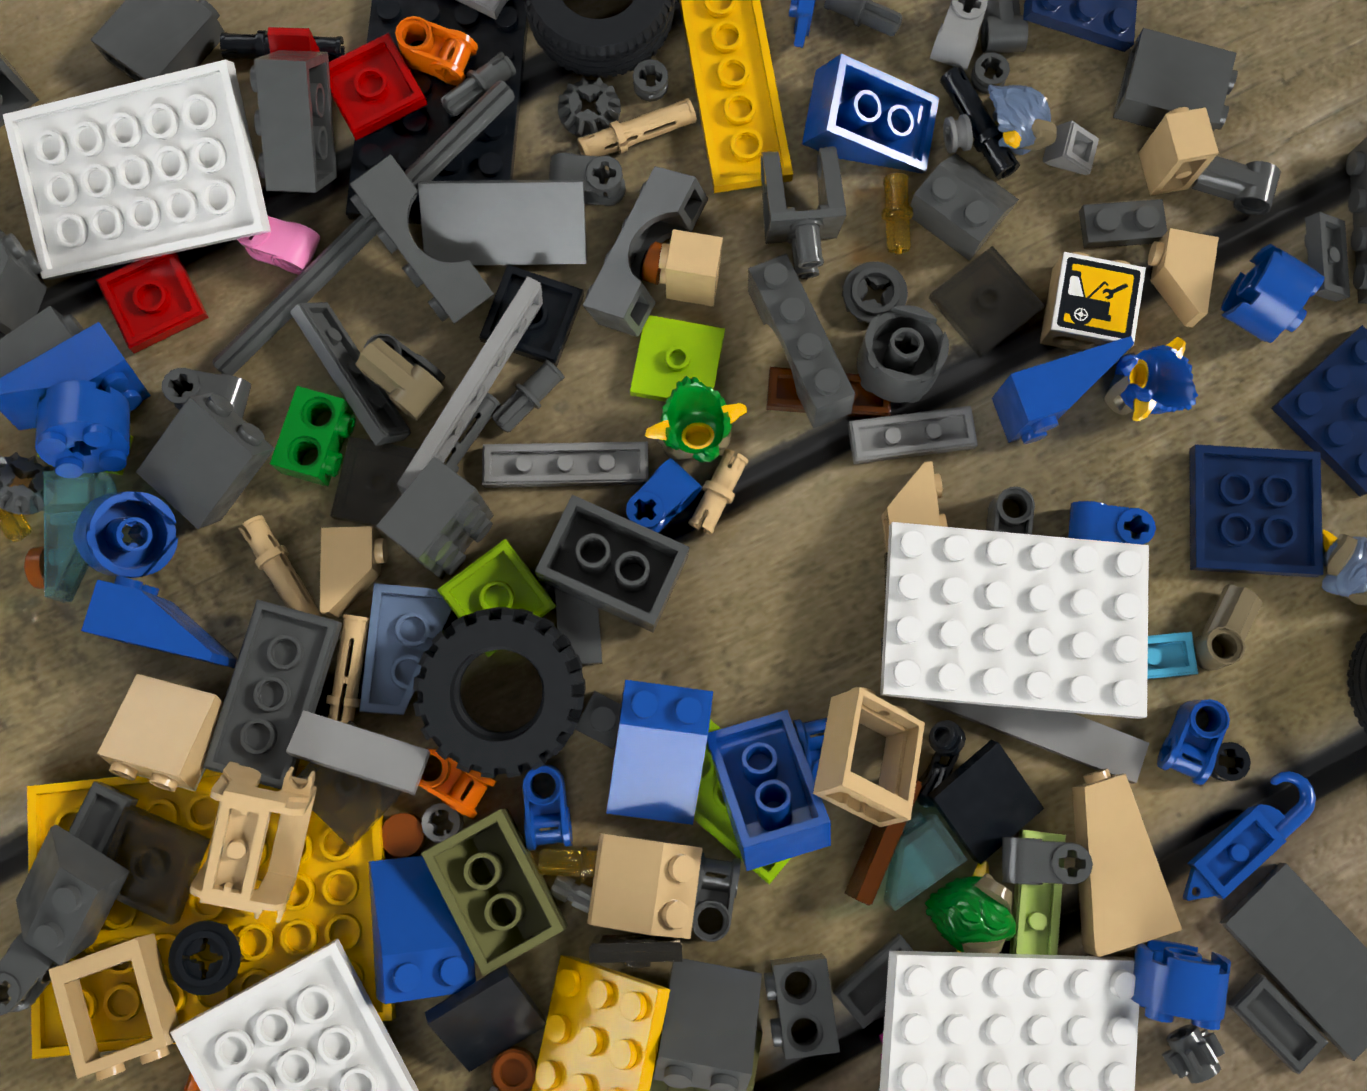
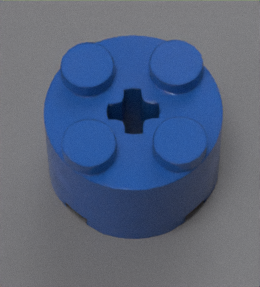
(1271, 294)
(82, 429)
(152, 534)
(1180, 983)

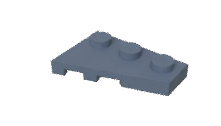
(398, 635)

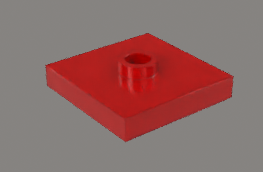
(373, 86)
(152, 300)

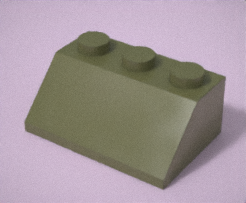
(494, 890)

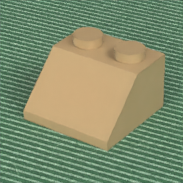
(644, 886)

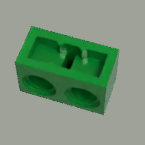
(302, 435)

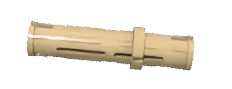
(644, 127)
(275, 563)
(353, 628)

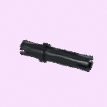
(257, 45)
(983, 127)

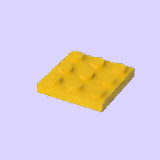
(600, 1030)

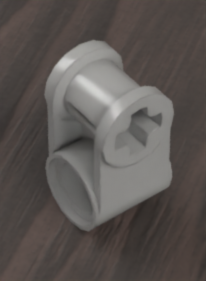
(959, 33)

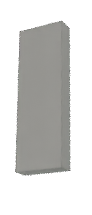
(912, 434)
(358, 752)

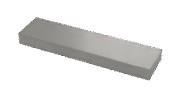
(565, 464)

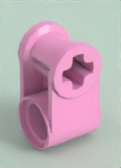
(286, 246)

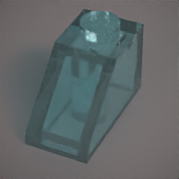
(920, 859)

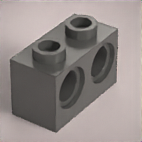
(812, 1003)

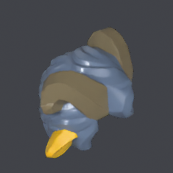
(1022, 118)
(1345, 566)

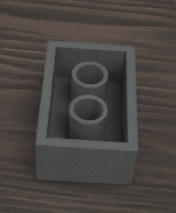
(294, 120)
(438, 519)
(612, 563)

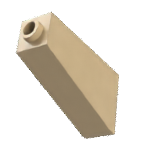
(1126, 892)

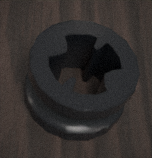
(1241, 767)

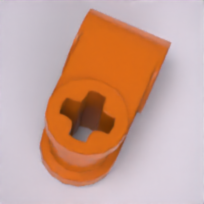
(442, 51)
(453, 785)

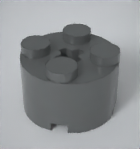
(902, 354)

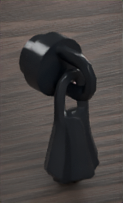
(946, 740)

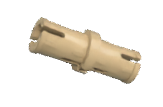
(718, 491)

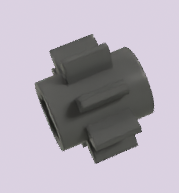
(1193, 1053)

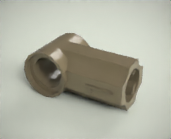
(407, 385)
(1228, 626)

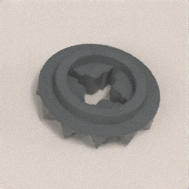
(588, 122)
(878, 276)
(20, 498)

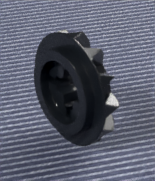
(190, 973)

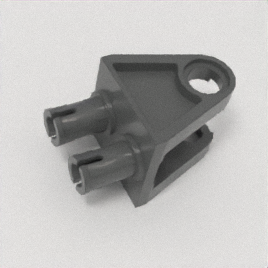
(805, 227)

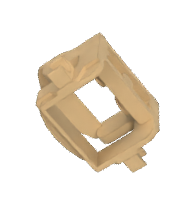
(239, 840)

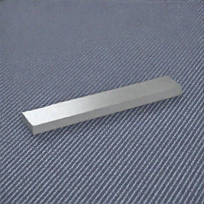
(477, 381)
(1060, 734)

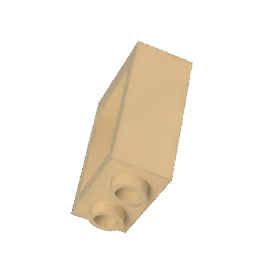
(894, 795)
(155, 996)

